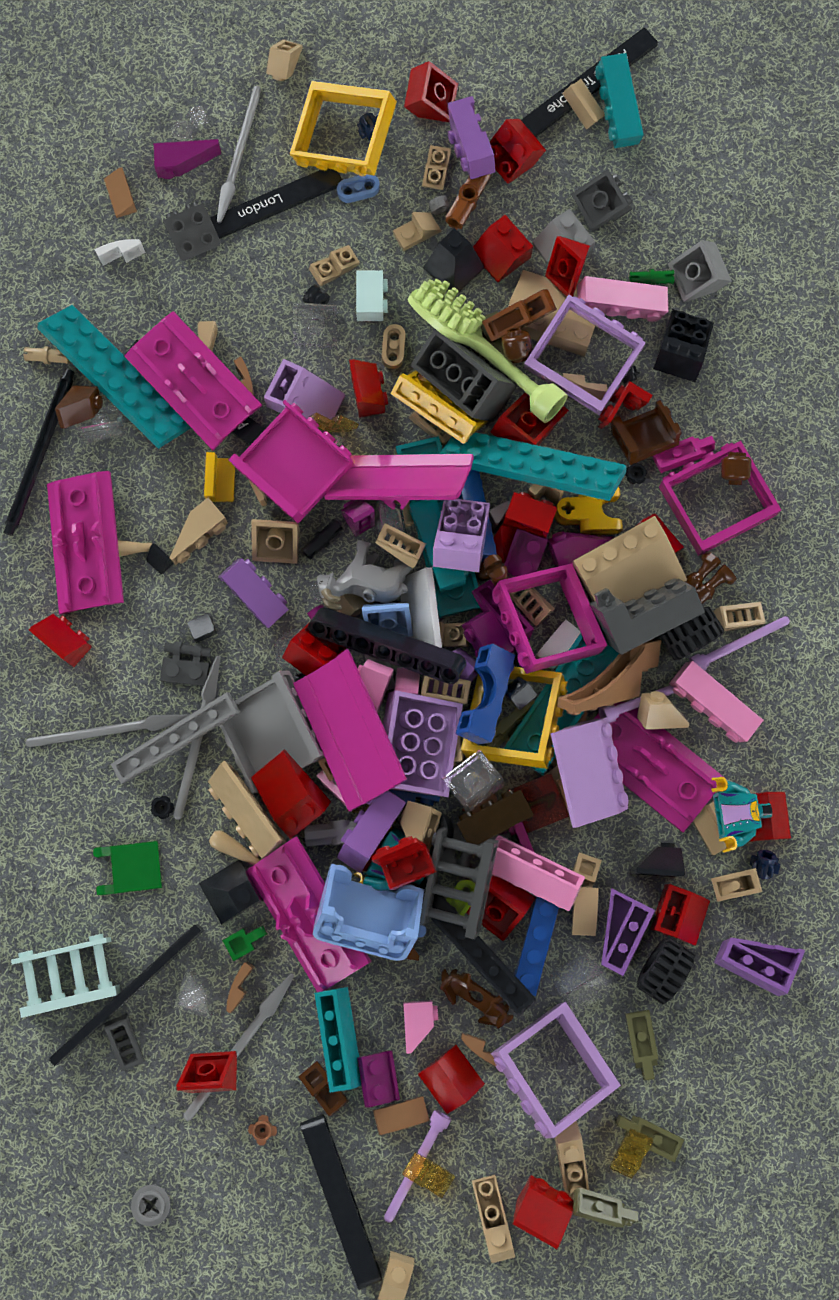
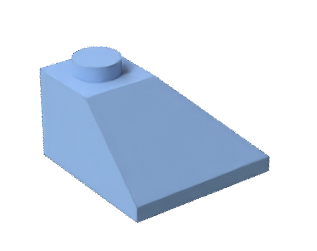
(389, 616)

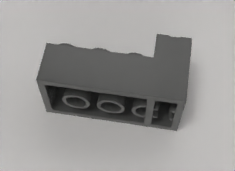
(463, 377)
(643, 619)

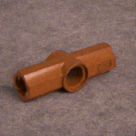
(463, 206)

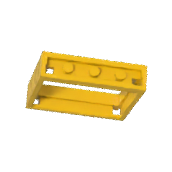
(343, 94)
(545, 751)

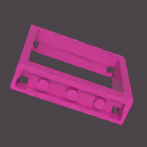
(709, 460)
(579, 606)

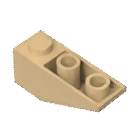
(200, 525)
(572, 1159)
(493, 1219)

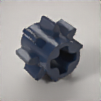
(366, 125)
(765, 864)

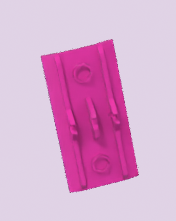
(192, 380)
(403, 478)
(85, 542)
(349, 731)
(662, 770)
(293, 895)

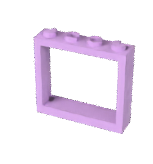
(597, 318)
(586, 1050)

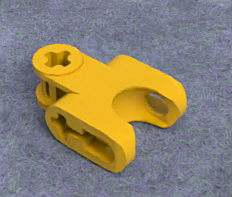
(588, 514)

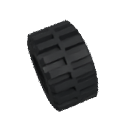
(692, 634)
(665, 970)

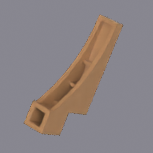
(617, 682)

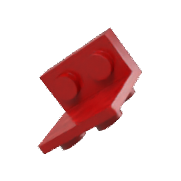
(632, 397)

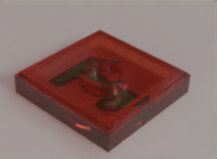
(544, 802)

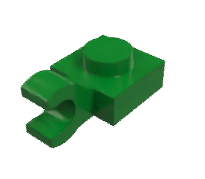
(242, 942)

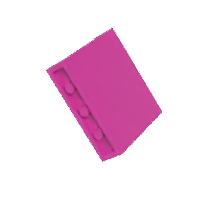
(294, 462)

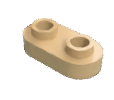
(393, 347)

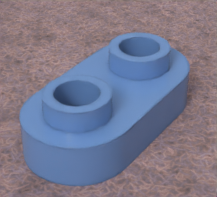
(357, 187)

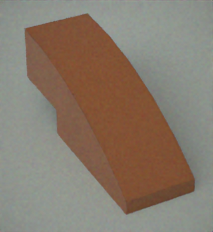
(520, 314)

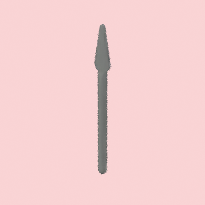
(228, 188)
(208, 695)
(152, 723)
(267, 1009)

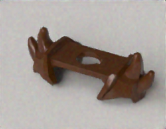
(493, 1008)

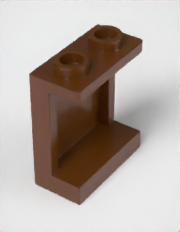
(646, 433)

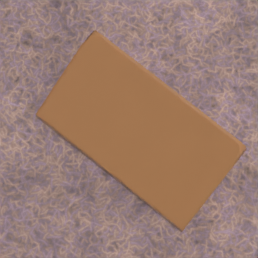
(120, 193)

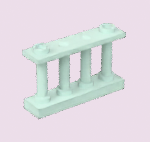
(82, 993)

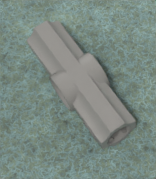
(327, 833)

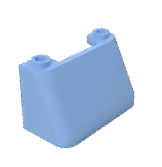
(367, 918)

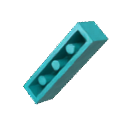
(619, 100)
(426, 520)
(338, 1039)

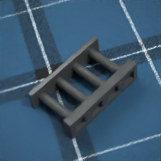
(481, 875)

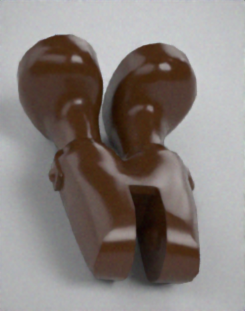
(710, 563)
(492, 569)

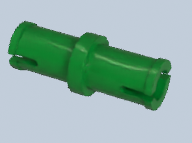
(652, 277)

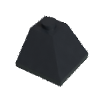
(454, 261)
(661, 861)
(230, 892)

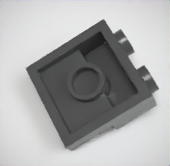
(602, 200)

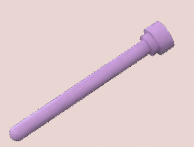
(704, 660)
(613, 712)
(438, 1123)

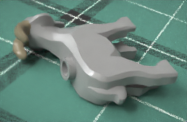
(364, 580)

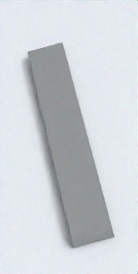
(175, 738)

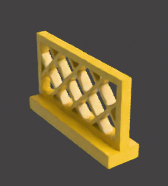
(435, 406)

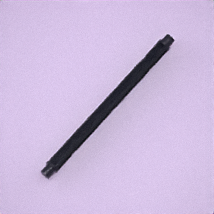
(37, 455)

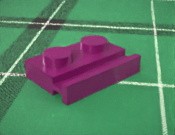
(525, 553)
(378, 1078)

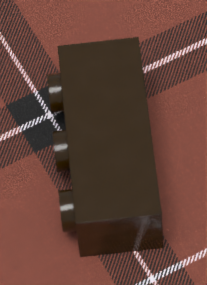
(494, 817)

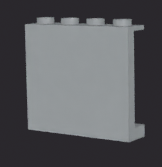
(268, 724)

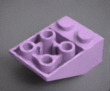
(304, 389)
(461, 535)

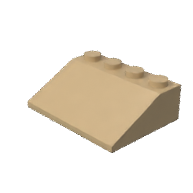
(573, 332)
(630, 563)
(246, 811)

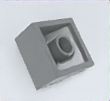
(566, 226)
(699, 271)

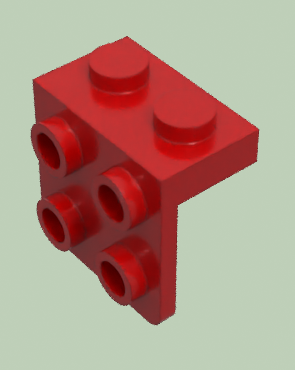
(404, 862)

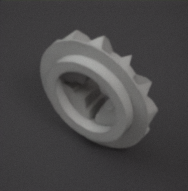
(139, 1205)

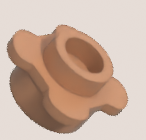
(262, 1137)

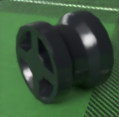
(315, 296)

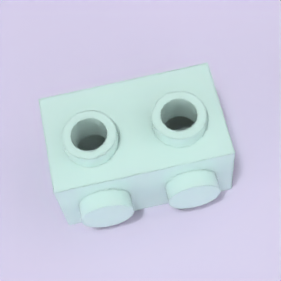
(369, 295)

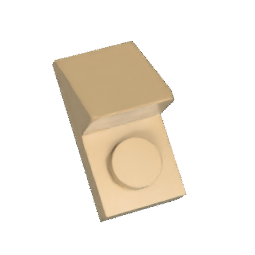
(416, 231)
(736, 884)

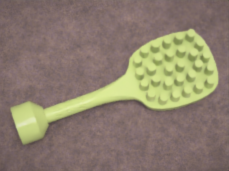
(464, 327)

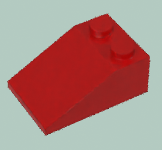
(522, 425)
(289, 794)

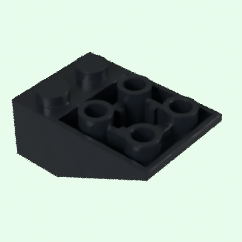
(684, 345)

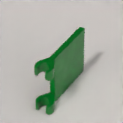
(133, 867)

